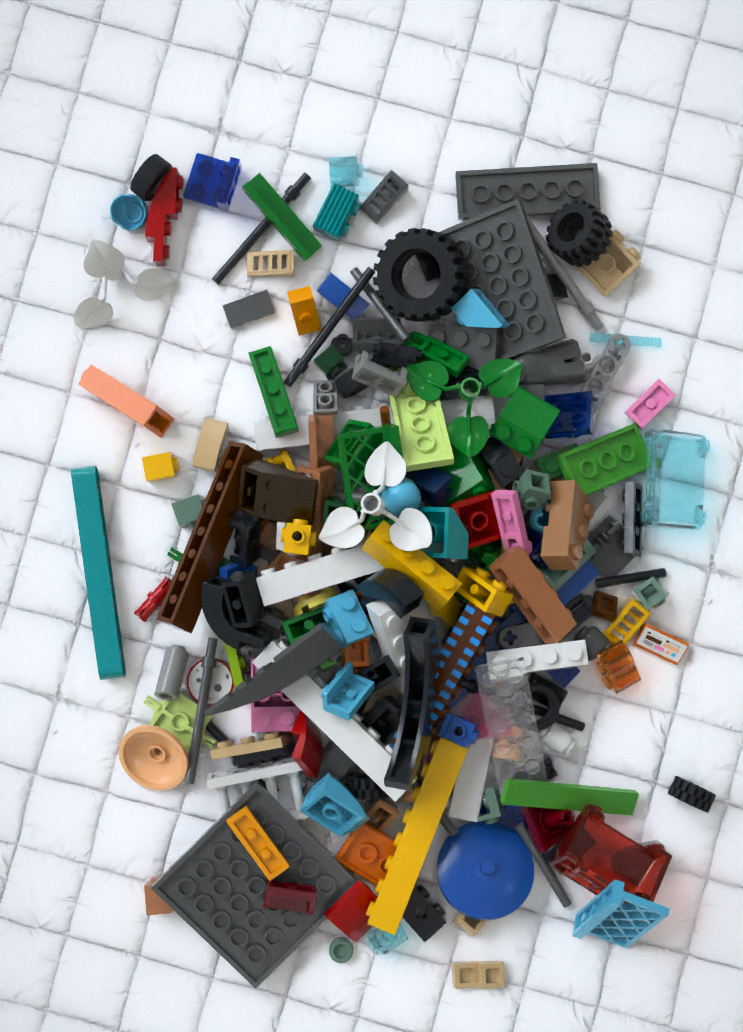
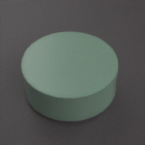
(341, 950)

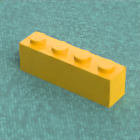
(419, 567)

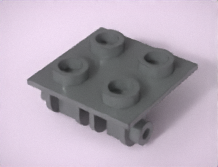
(606, 541)

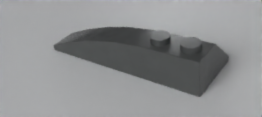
(290, 666)

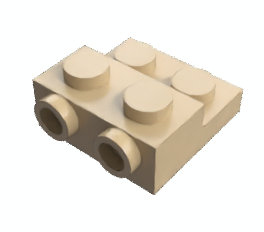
(613, 266)

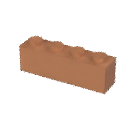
(533, 595)

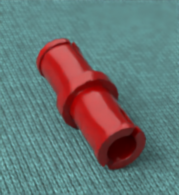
(154, 600)

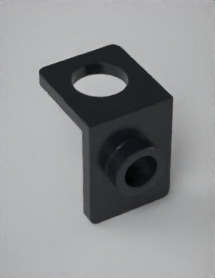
(541, 698)

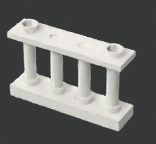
(267, 772)

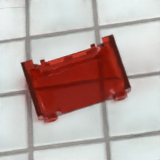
(599, 854)

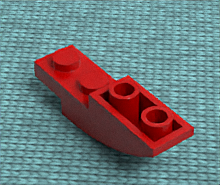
(164, 207)

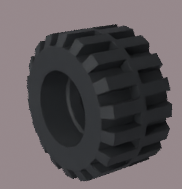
(589, 243)

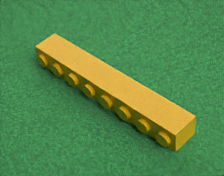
(417, 836)

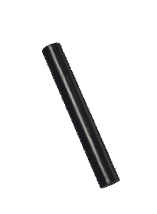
(630, 578)

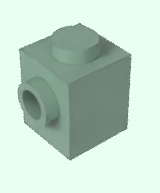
(188, 510)

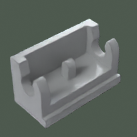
(378, 376)

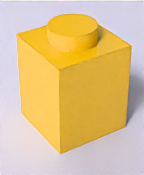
(160, 467)

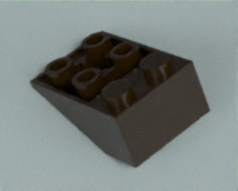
(276, 492)

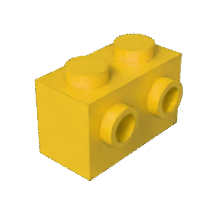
(483, 591)

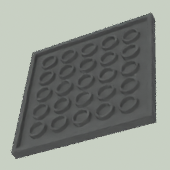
(223, 889)

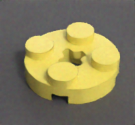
(308, 603)

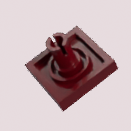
(547, 825)

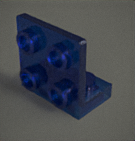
(213, 181)

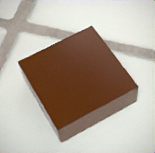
(604, 605)

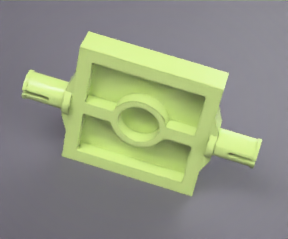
(178, 719)

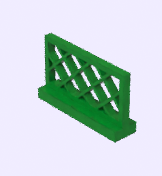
(390, 433)

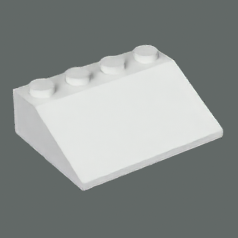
(390, 631)

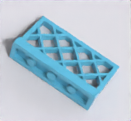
(601, 914)

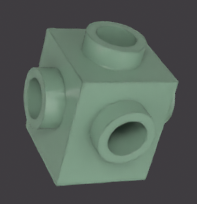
(532, 489)

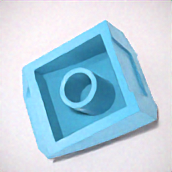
(334, 806)

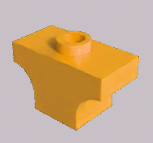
(304, 310)

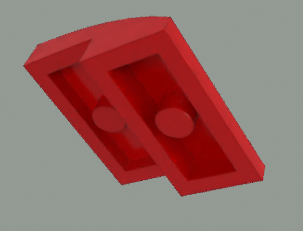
(309, 745)
(350, 911)

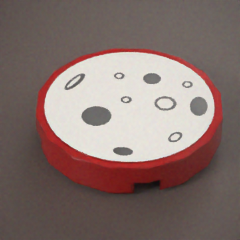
(220, 684)

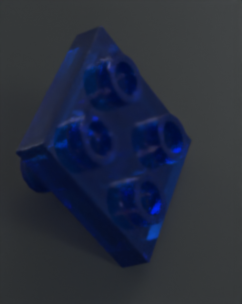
(575, 414)

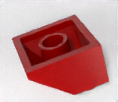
(478, 519)

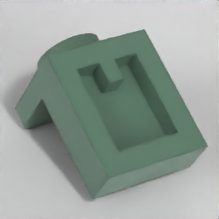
(492, 801)

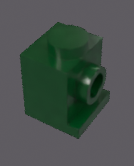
(330, 363)

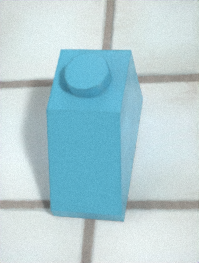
(477, 311)

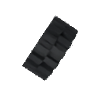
(364, 787)
(691, 794)

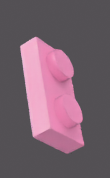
(650, 403)

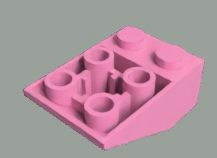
(272, 713)

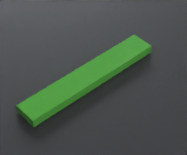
(568, 796)

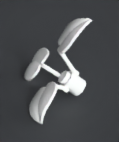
(108, 263)
(412, 527)

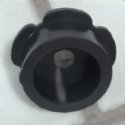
(343, 338)

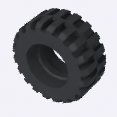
(391, 268)

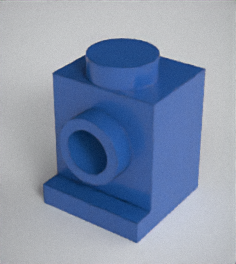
(469, 728)

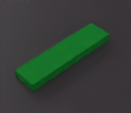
(273, 392)

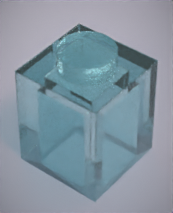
(345, 171)

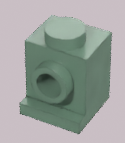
(651, 593)

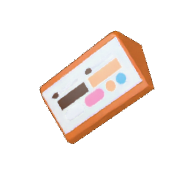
(661, 644)

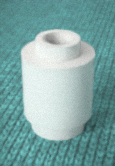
(557, 739)

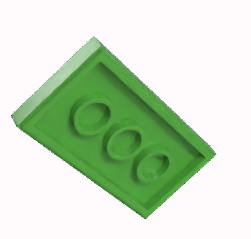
(605, 459)

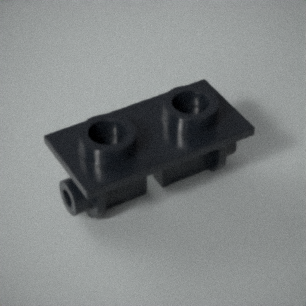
(387, 357)

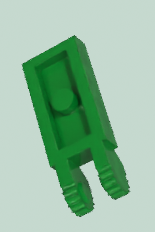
(437, 351)

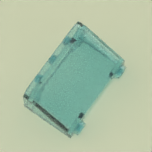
(675, 480)

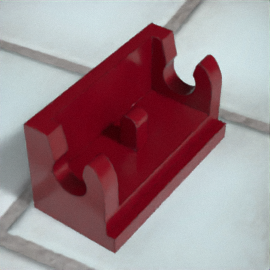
(290, 896)

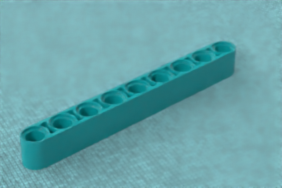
(98, 572)

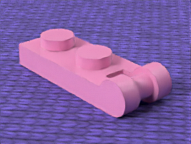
(510, 520)

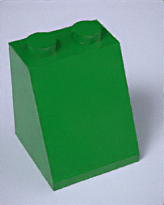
(333, 457)
(469, 477)

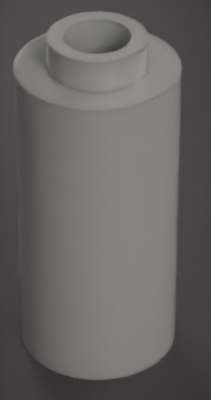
(171, 673)

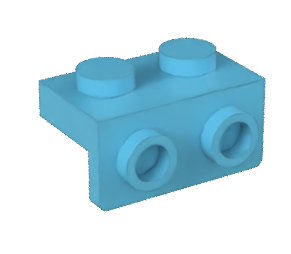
(347, 618)
(346, 692)

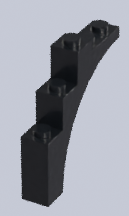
(419, 699)

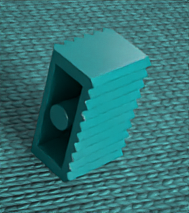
(336, 212)

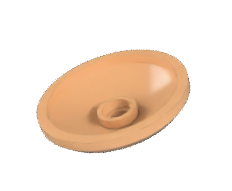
(149, 765)

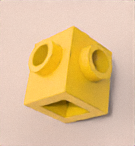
(300, 547)

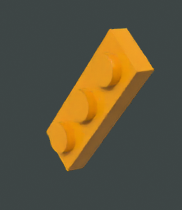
(258, 843)

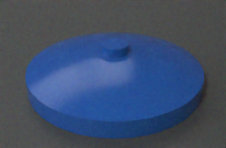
(485, 870)

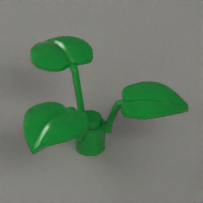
(466, 433)

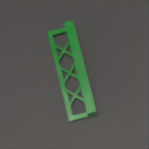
(281, 217)

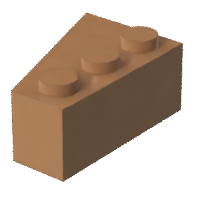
(567, 526)

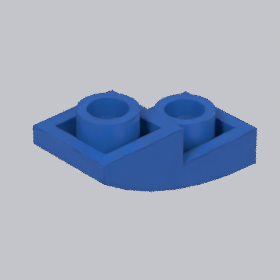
(335, 291)

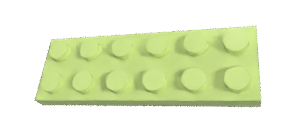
(421, 429)

